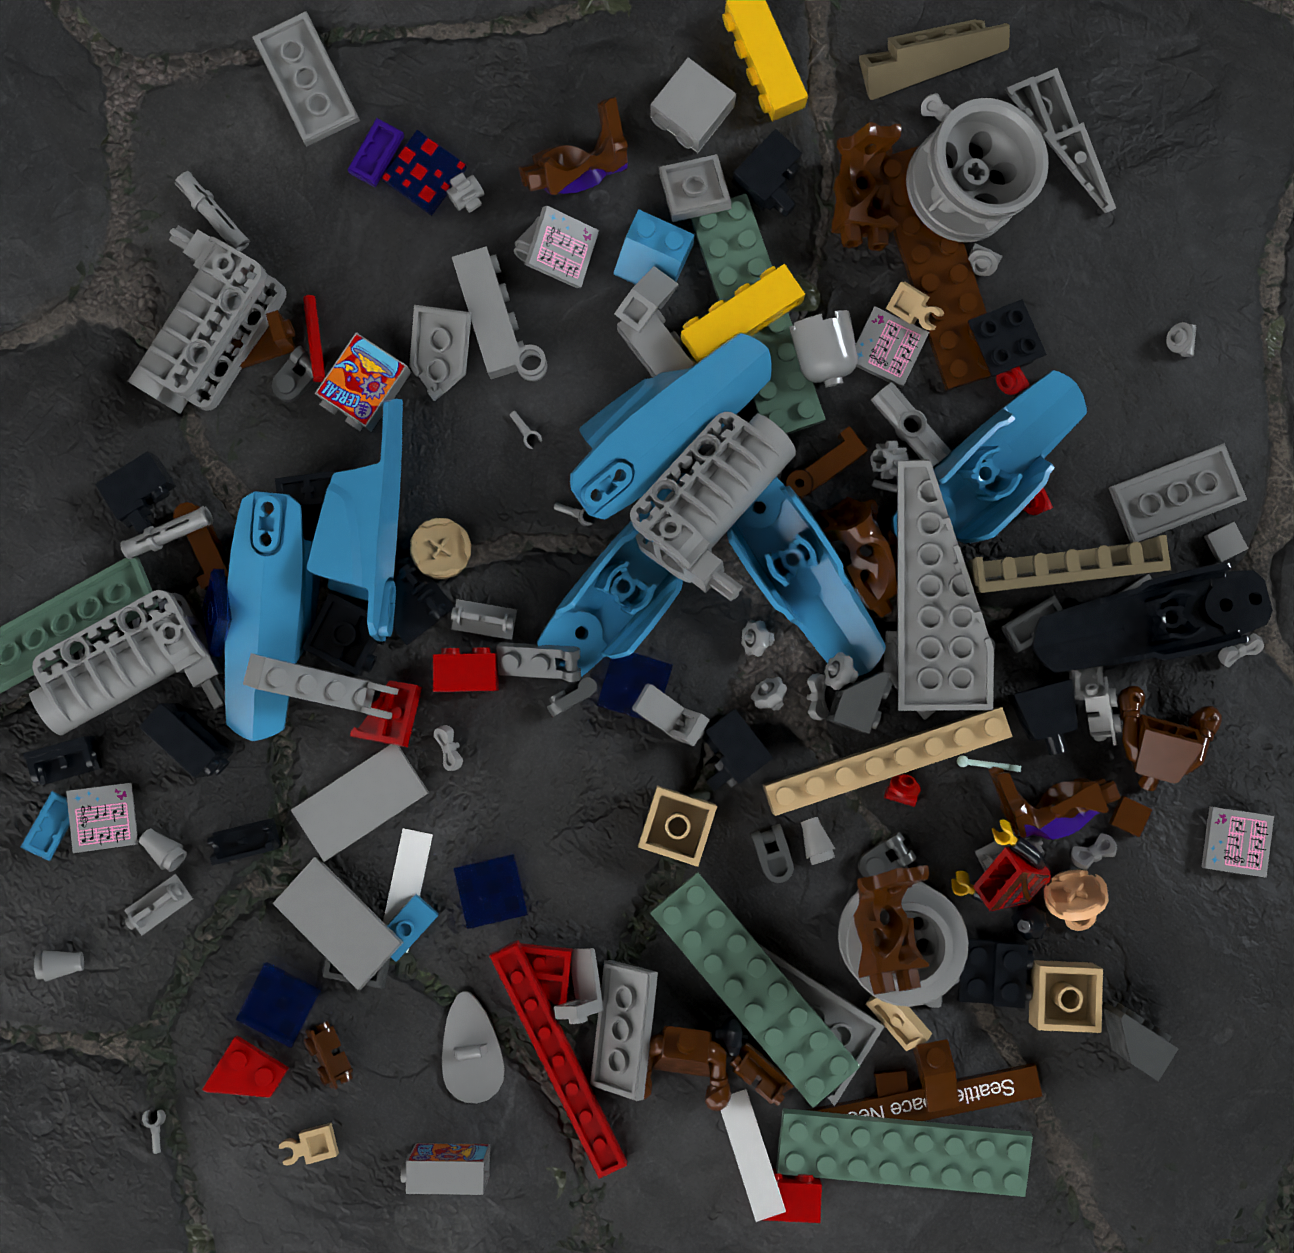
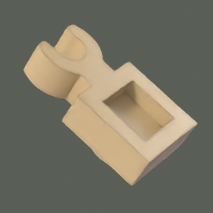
(911, 305)
(314, 1144)

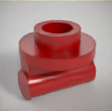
(1012, 381)
(1039, 503)
(903, 790)

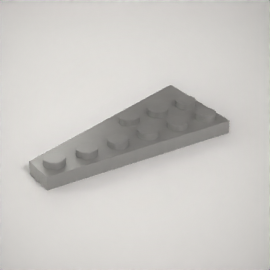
(849, 1024)

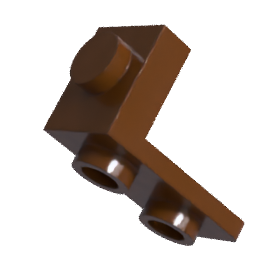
(273, 343)

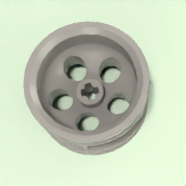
(946, 195)

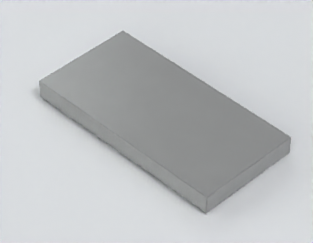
(306, 78)
(1177, 493)
(359, 801)
(338, 923)
(624, 1030)

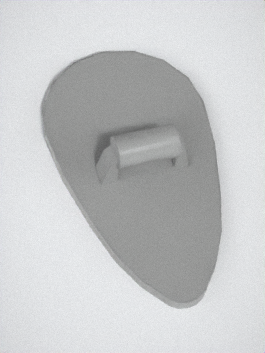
(471, 1052)

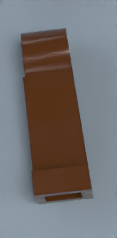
(827, 466)
(206, 547)

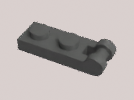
(538, 661)

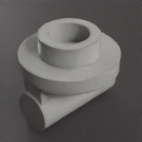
(983, 260)
(1182, 339)

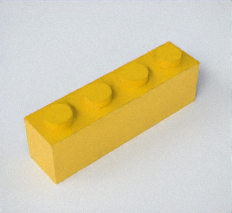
(766, 57)
(745, 313)

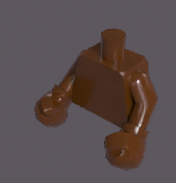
(1161, 747)
(694, 1054)

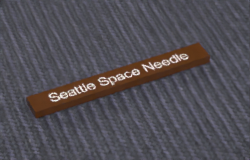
(974, 1093)

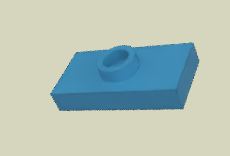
(48, 827)
(411, 923)

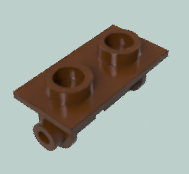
(752, 1065)
(331, 1067)

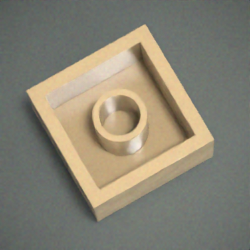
(677, 825)
(1066, 996)

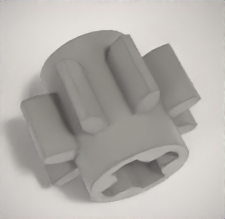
(465, 192)
(885, 458)

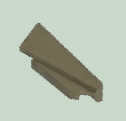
(929, 54)

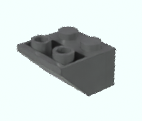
(858, 703)
(1138, 1040)

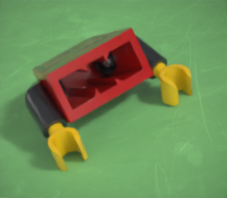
(1011, 877)

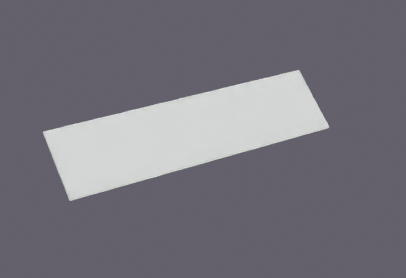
(408, 871)
(752, 1157)

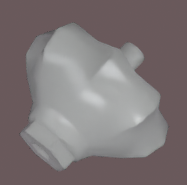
(756, 638)
(840, 671)
(769, 693)

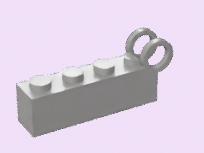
(490, 318)
(656, 346)
(314, 685)

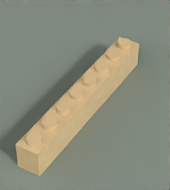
(887, 760)

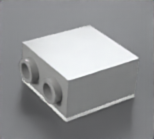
(692, 105)

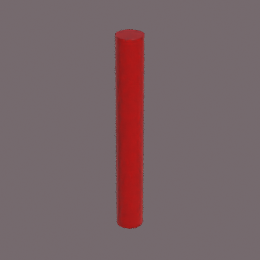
(314, 338)

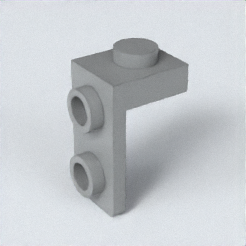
(670, 716)
(586, 988)

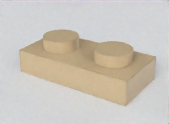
(900, 1022)

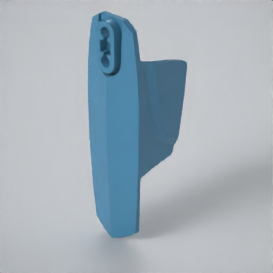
(660, 419)
(1003, 461)
(359, 529)
(805, 577)
(614, 601)
(270, 607)

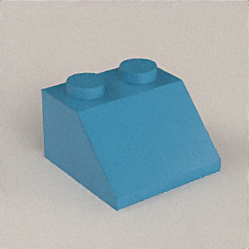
(652, 244)

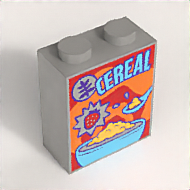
(361, 383)
(446, 1169)

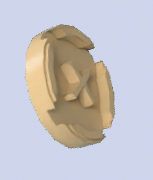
(440, 548)

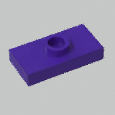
(376, 152)

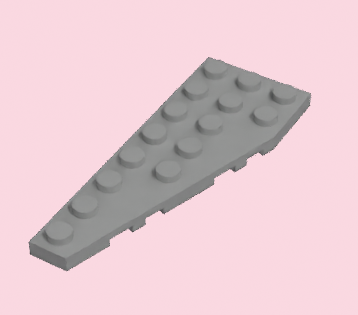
(940, 627)

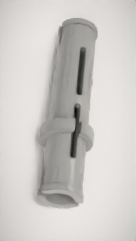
(203, 202)
(155, 538)

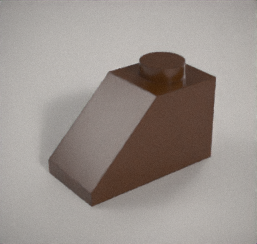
(937, 1075)

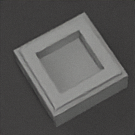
(1226, 542)

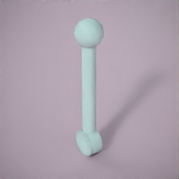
(963, 761)

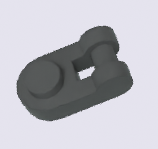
(289, 385)
(562, 701)
(876, 862)
(777, 864)

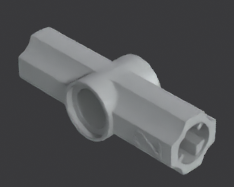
(896, 410)

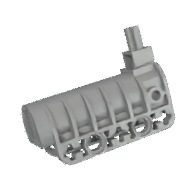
(206, 323)
(710, 498)
(126, 664)

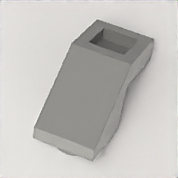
(645, 299)

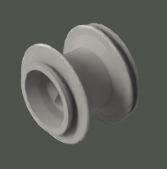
(944, 951)

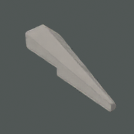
(1049, 107)

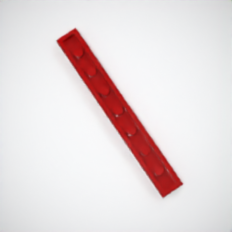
(558, 1059)

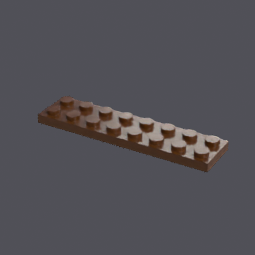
(944, 274)

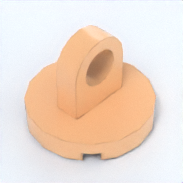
(1076, 898)

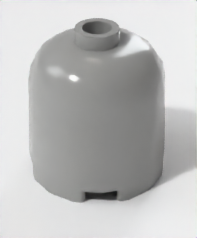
(825, 347)

